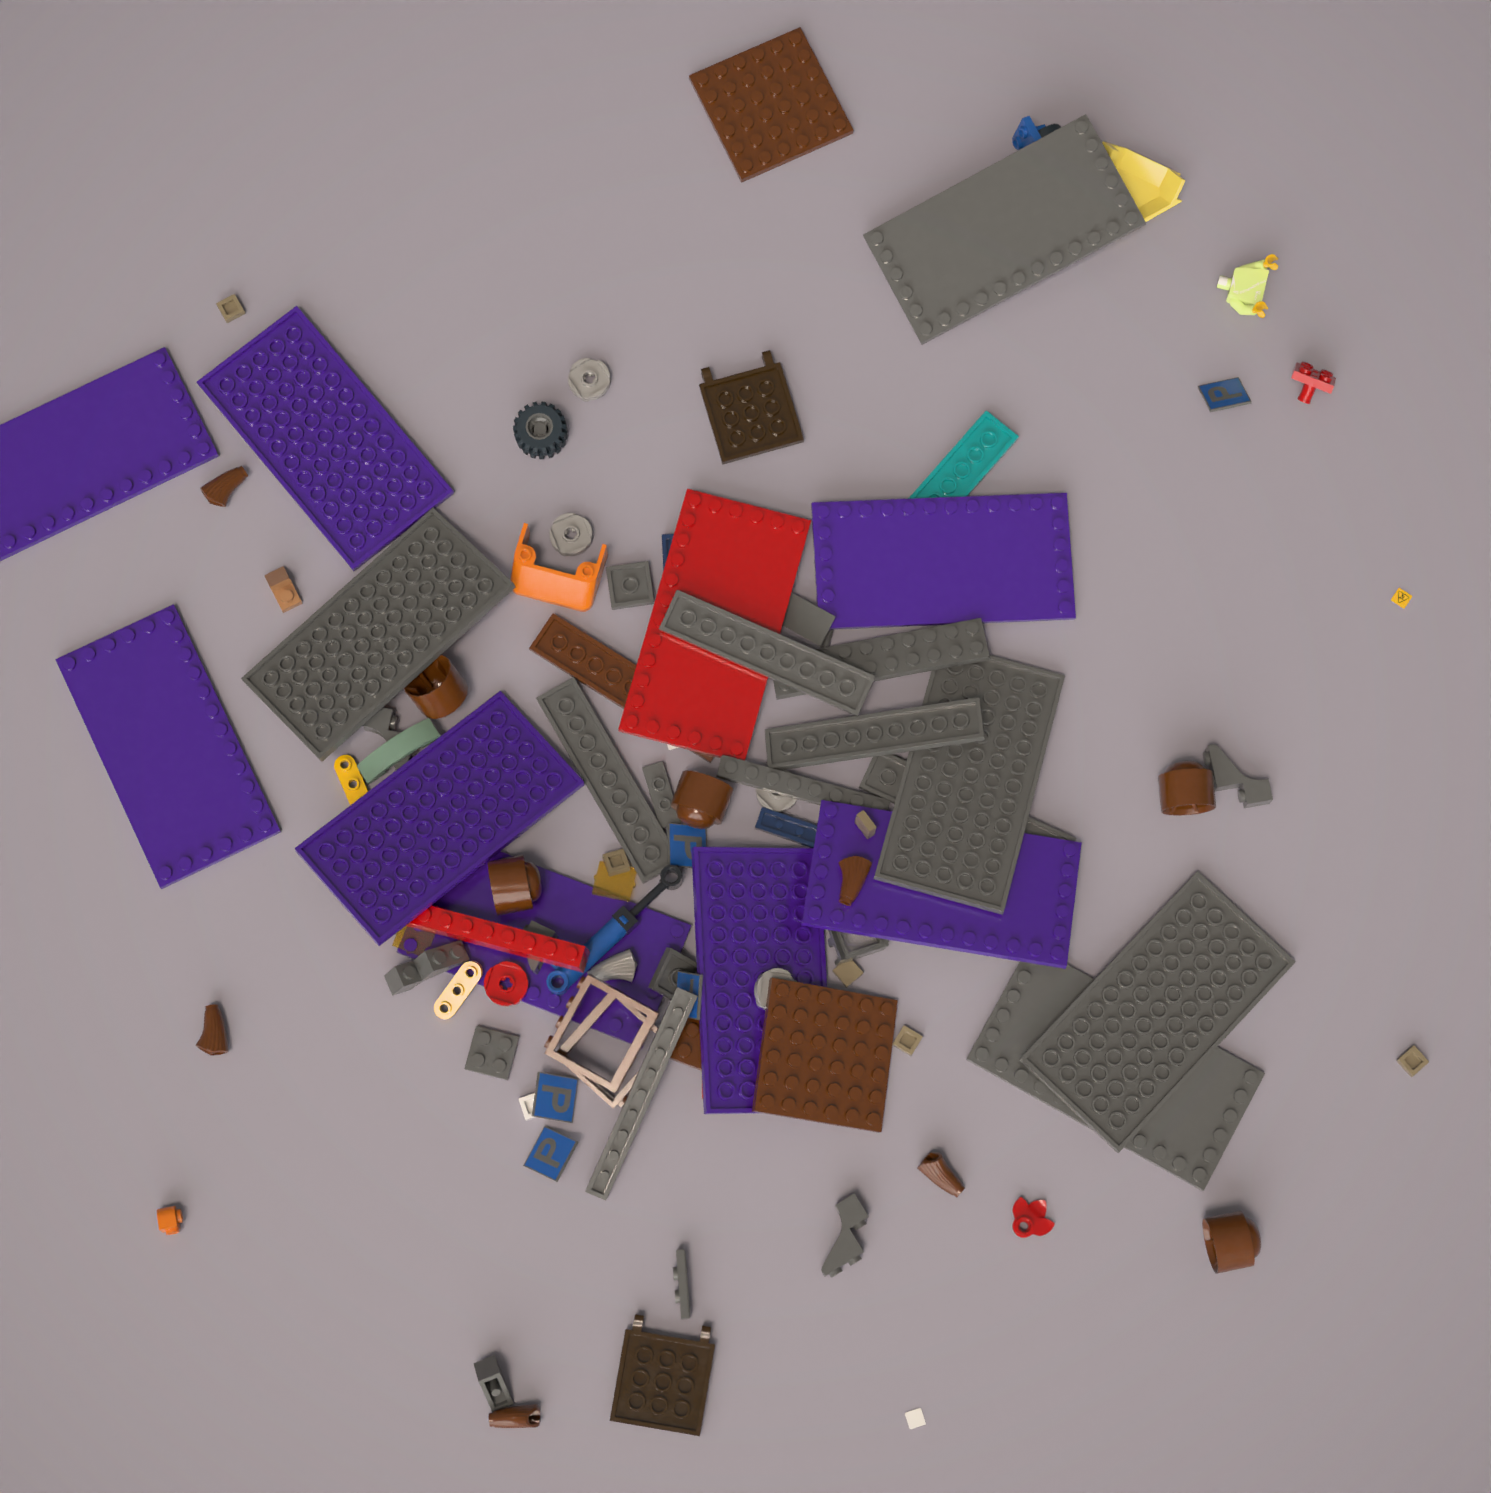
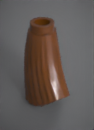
(220, 488)
(854, 873)
(214, 1036)
(940, 1174)
(516, 1417)

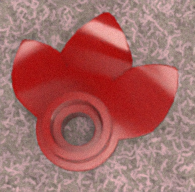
(1033, 1216)

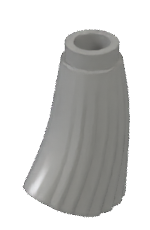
(616, 967)

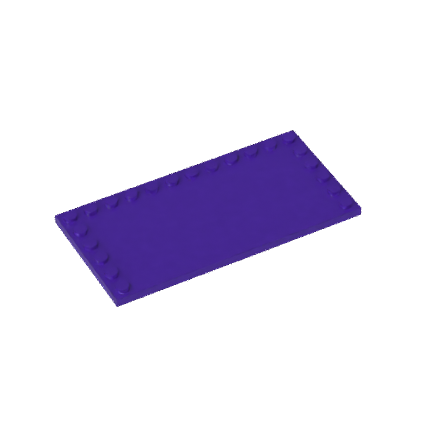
(325, 438)
(96, 450)
(943, 560)
(168, 746)
(439, 818)
(575, 917)
(1034, 919)
(746, 924)

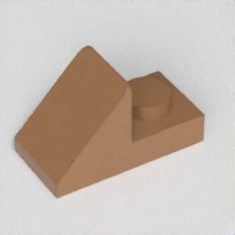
(283, 589)

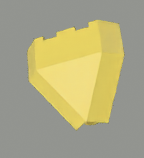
(1149, 183)

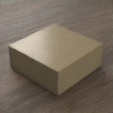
(230, 308)
(865, 824)
(616, 862)
(847, 972)
(907, 1040)
(1412, 1061)

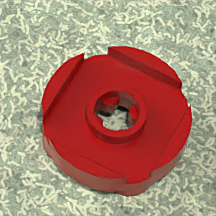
(499, 973)

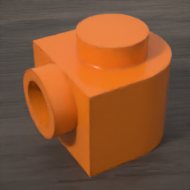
(169, 1220)

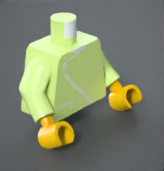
(1248, 286)

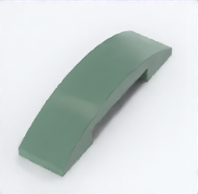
(397, 749)

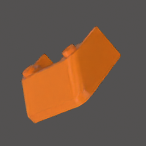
(554, 586)

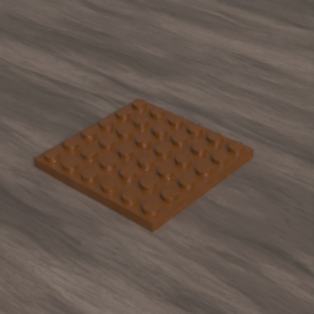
(771, 104)
(825, 1055)

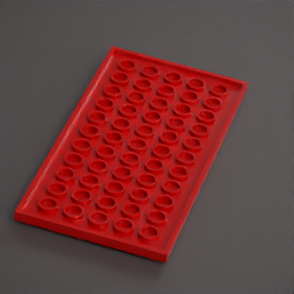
(742, 564)

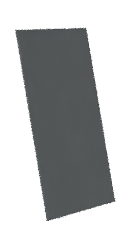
(807, 619)

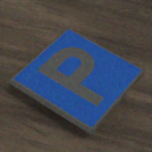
(1224, 394)
(681, 840)
(693, 983)
(555, 1097)
(550, 1154)

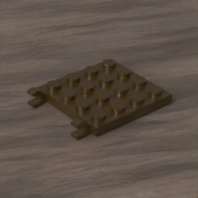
(750, 411)
(662, 1380)

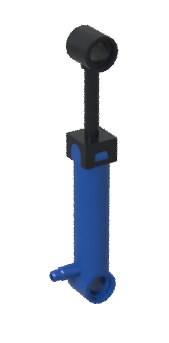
(620, 924)

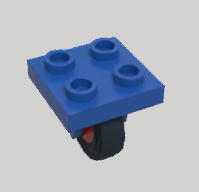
(1027, 132)

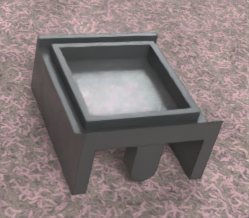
(854, 946)

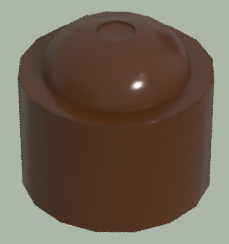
(438, 689)
(1186, 789)
(701, 799)
(514, 884)
(1231, 1241)

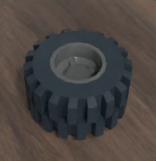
(540, 430)

